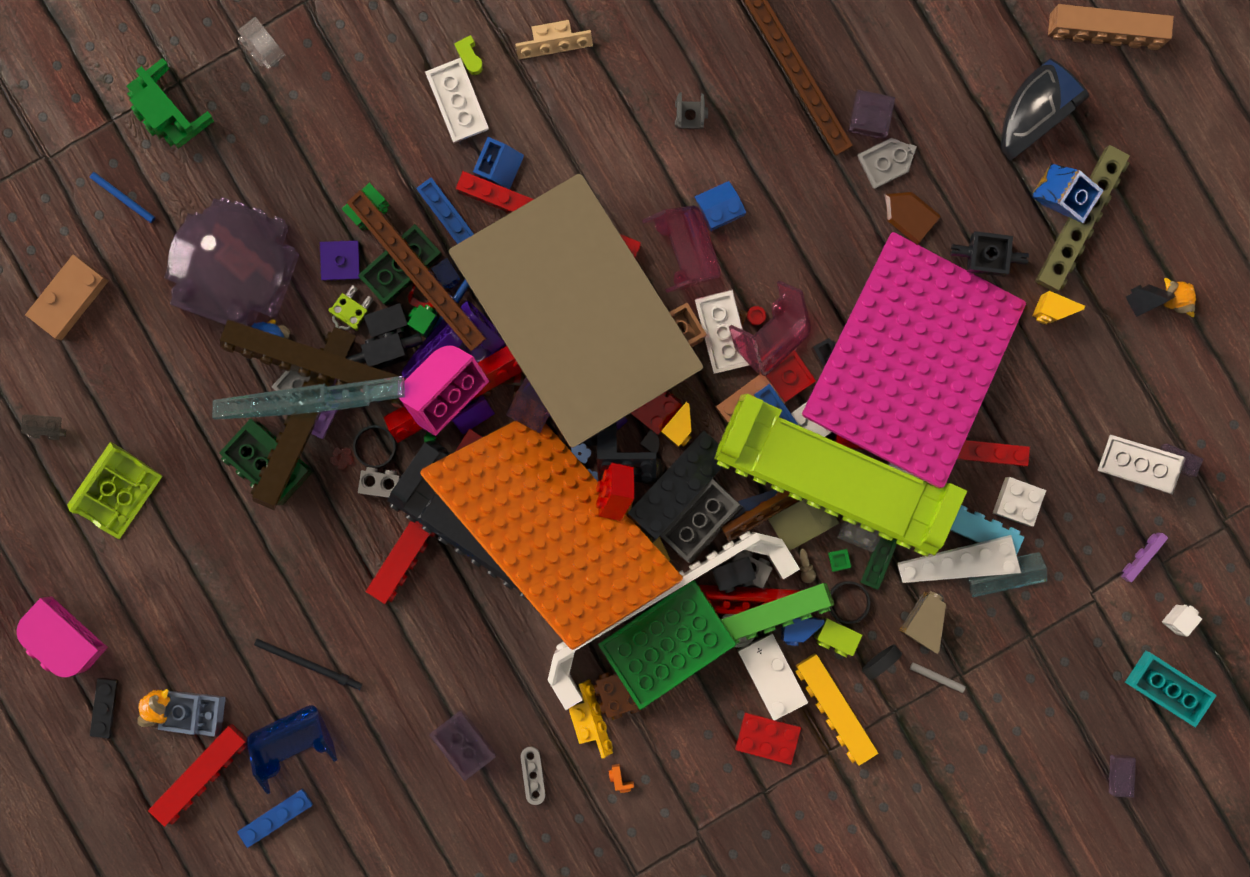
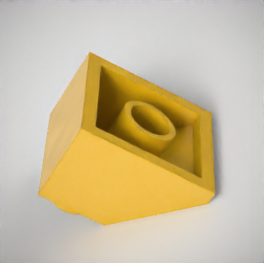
(1055, 307)
(679, 427)

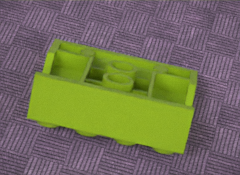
(114, 490)

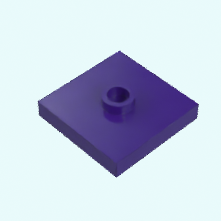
(340, 260)

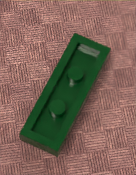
(878, 563)

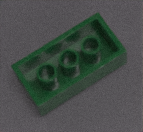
(384, 274)

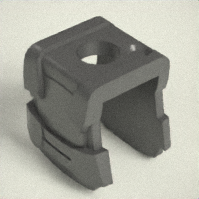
(699, 109)

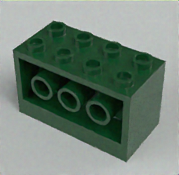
(261, 441)

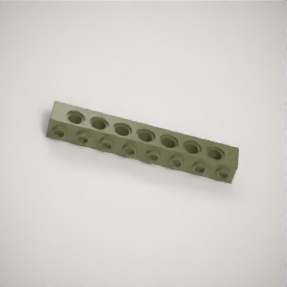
(1046, 276)

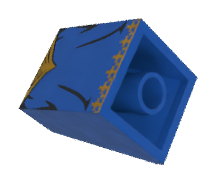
(1067, 192)

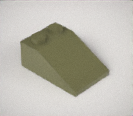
(801, 523)

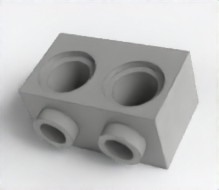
(378, 488)

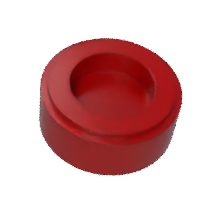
(756, 315)

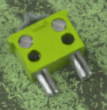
(348, 312)

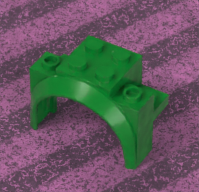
(158, 111)

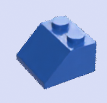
(720, 205)
(800, 630)

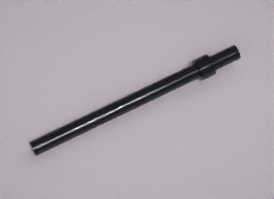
(343, 679)

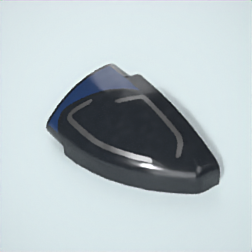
(1039, 105)

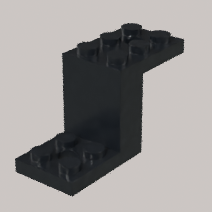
(607, 453)

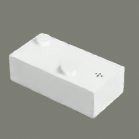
(772, 676)

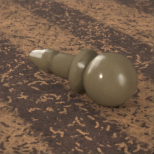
(808, 574)

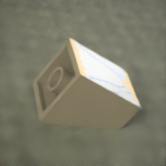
(926, 621)

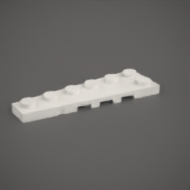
(974, 560)

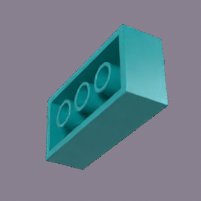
(1170, 688)

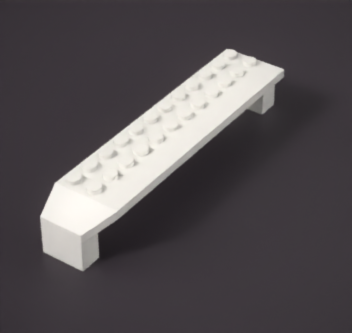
(773, 547)

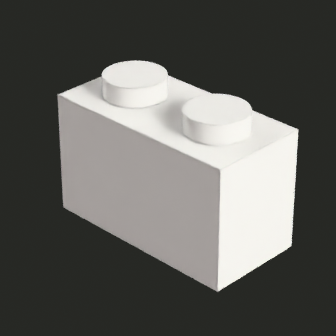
(1182, 620)

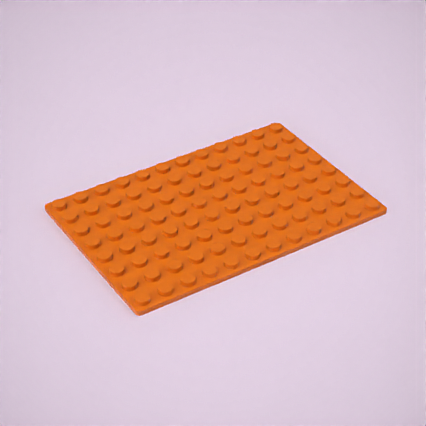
(541, 525)

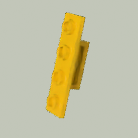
(588, 720)

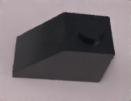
(1147, 298)

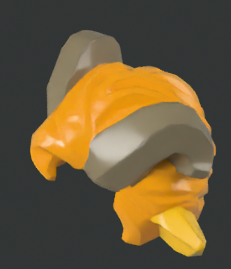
(1185, 297)
(153, 708)

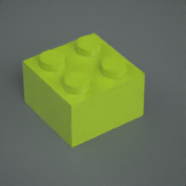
(838, 636)

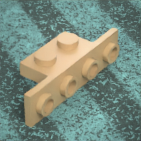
(553, 39)

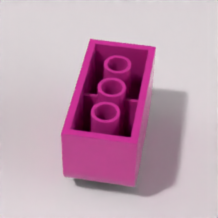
(442, 387)
(58, 639)

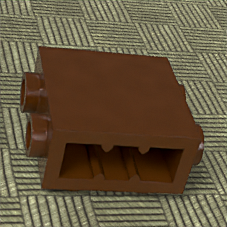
(614, 696)

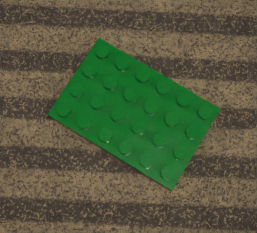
(667, 644)

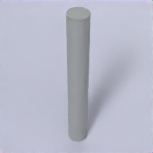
(937, 677)

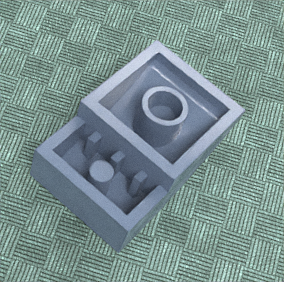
(194, 713)

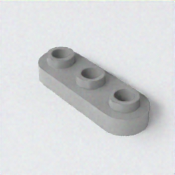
(533, 784)

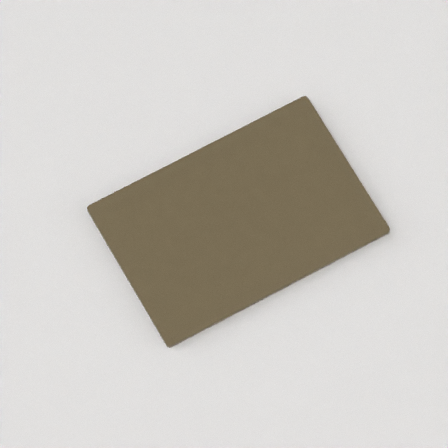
(575, 310)

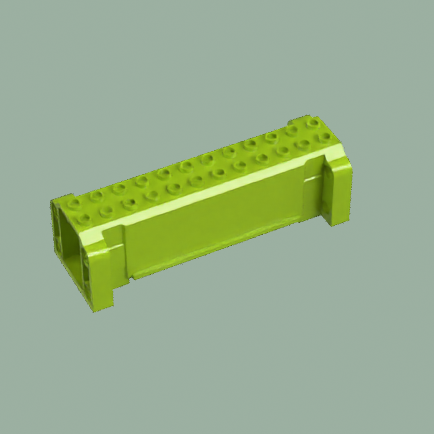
(837, 478)

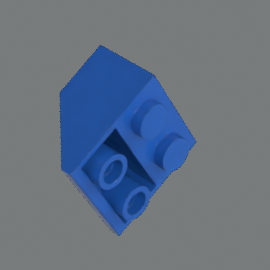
(498, 163)

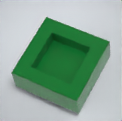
(839, 560)

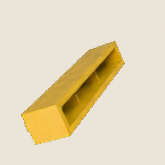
(837, 710)

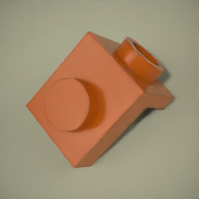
(615, 776)

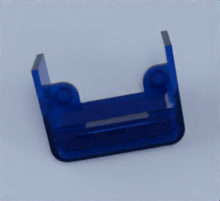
(286, 738)

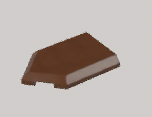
(910, 215)

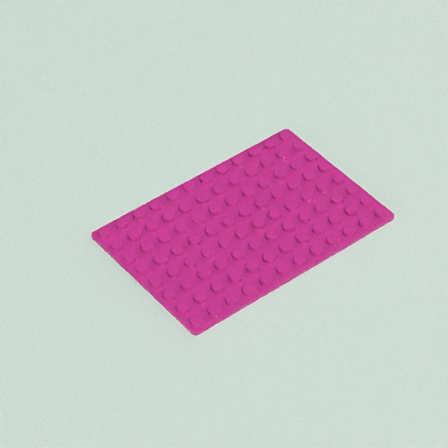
(915, 360)

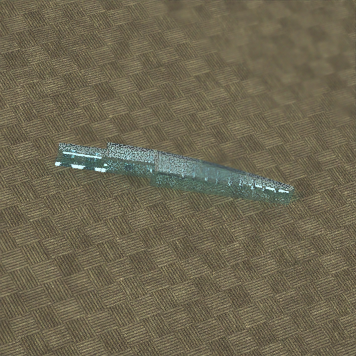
(309, 399)

